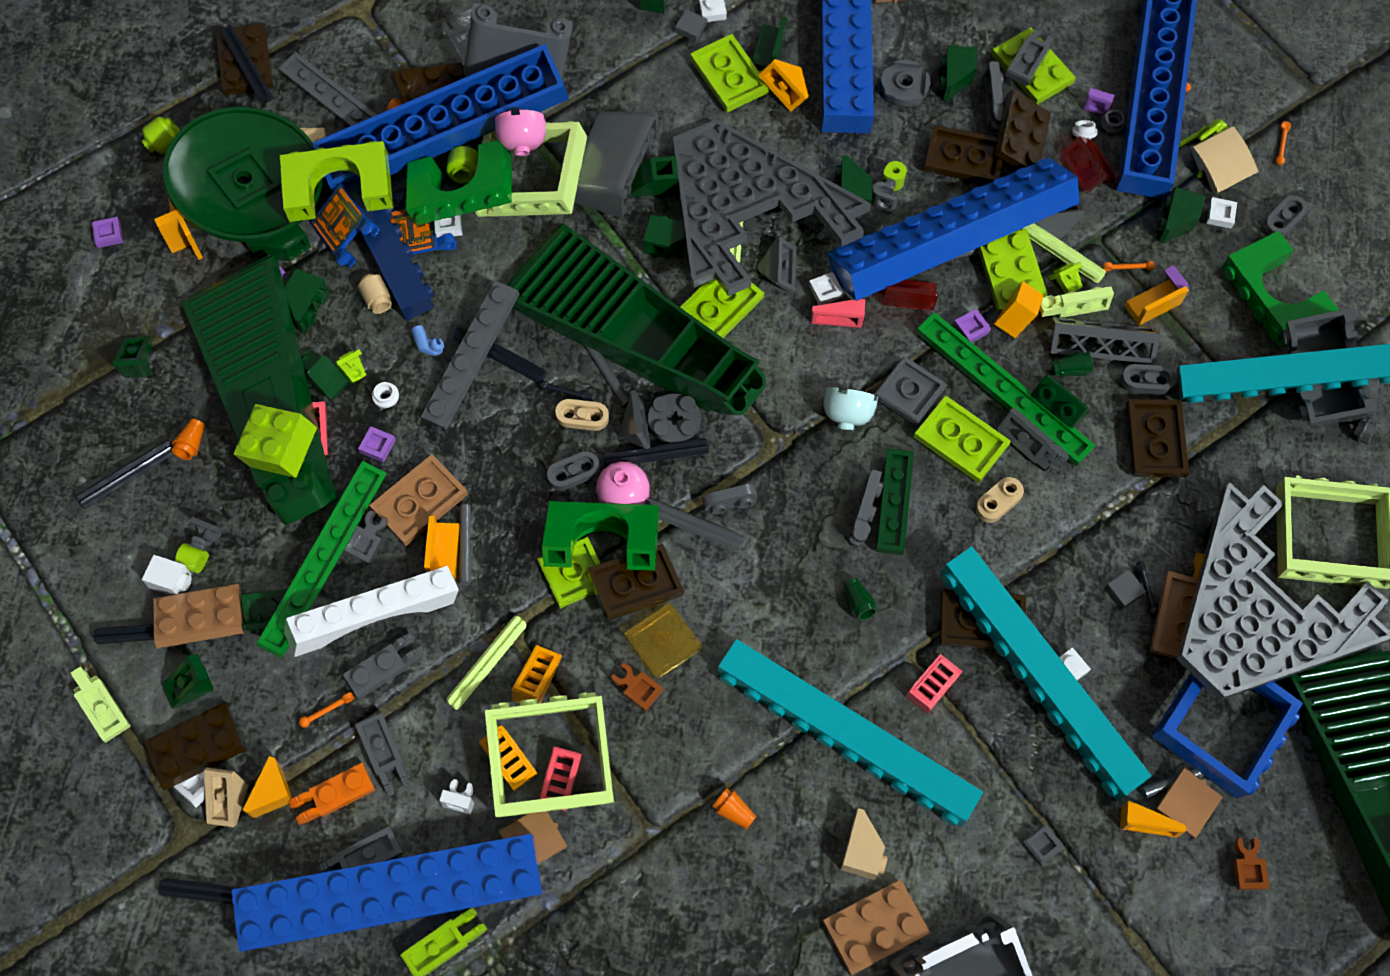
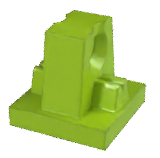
(1068, 277)
(351, 366)

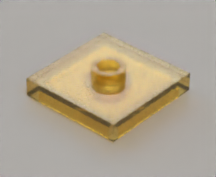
(663, 641)

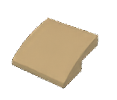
(1224, 159)

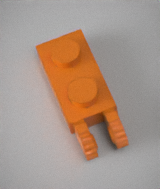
(334, 793)

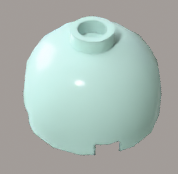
(849, 407)

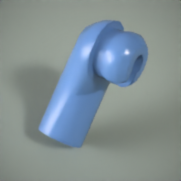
(424, 344)

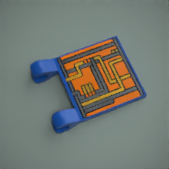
(339, 223)
(421, 237)

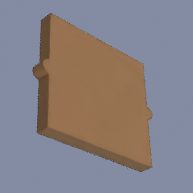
(1189, 802)
(546, 834)

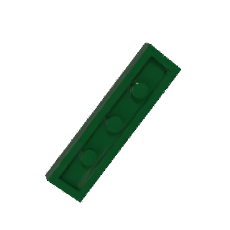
(895, 501)

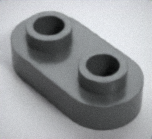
(1284, 218)
(1146, 377)
(571, 469)
(738, 496)

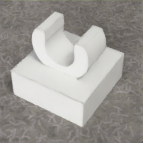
(458, 801)

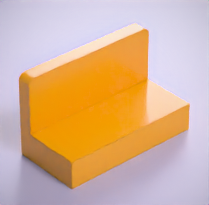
(176, 233)
(1155, 302)
(442, 546)

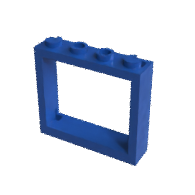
(1208, 765)

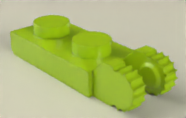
(441, 945)

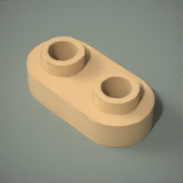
(583, 412)
(1000, 498)

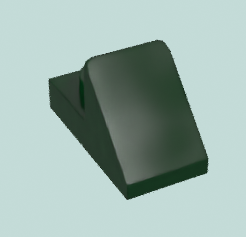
(133, 357)
(323, 374)
(187, 682)

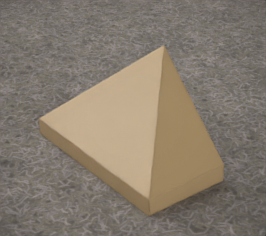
(223, 796)

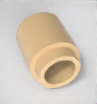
(375, 293)

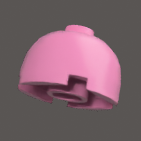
(521, 132)
(622, 484)

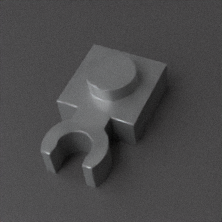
(365, 540)

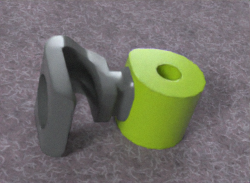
(892, 180)
(194, 554)

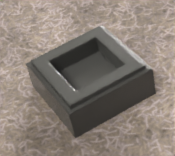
(691, 25)
(1125, 589)
(1042, 845)

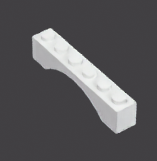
(327, 623)

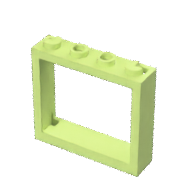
(548, 202)
(1333, 572)
(531, 708)

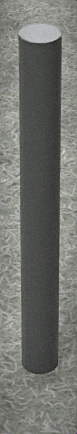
(609, 376)

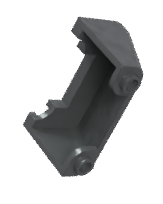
(495, 43)
(613, 157)
(1324, 333)
(972, 949)

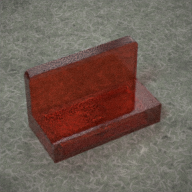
(1088, 163)
(911, 295)

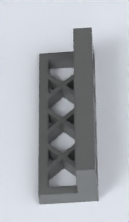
(1105, 330)

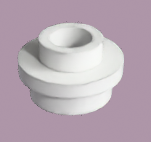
(1084, 128)
(385, 388)

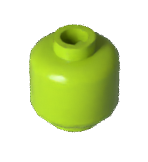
(159, 134)
(462, 164)

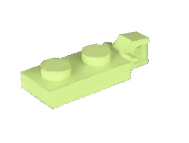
(1077, 302)
(99, 705)

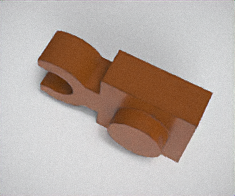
(640, 689)
(1250, 871)

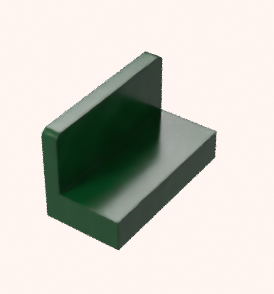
(769, 44)

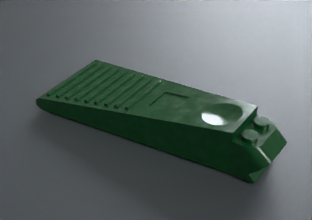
(626, 320)
(254, 360)
(1350, 731)

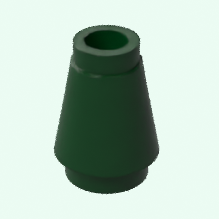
(1073, 365)
(860, 600)

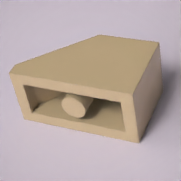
(864, 849)

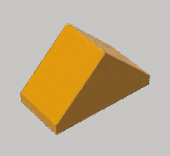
(785, 82)
(1019, 310)
(269, 791)

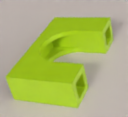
(305, 169)

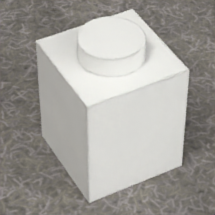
(167, 576)

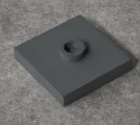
(910, 391)

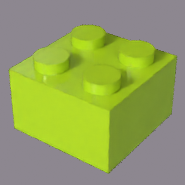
(275, 440)

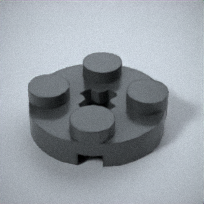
(905, 95)
(670, 405)

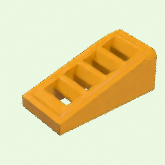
(526, 690)
(525, 776)
(1143, 820)

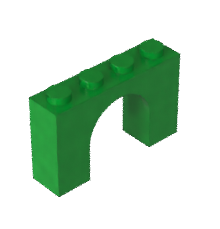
(487, 189)
(1245, 273)
(572, 520)

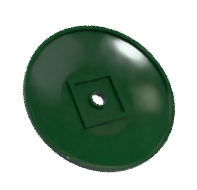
(217, 151)

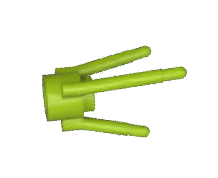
(1205, 132)

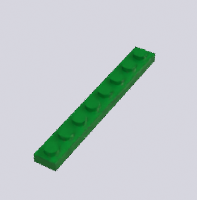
(1002, 385)
(323, 556)

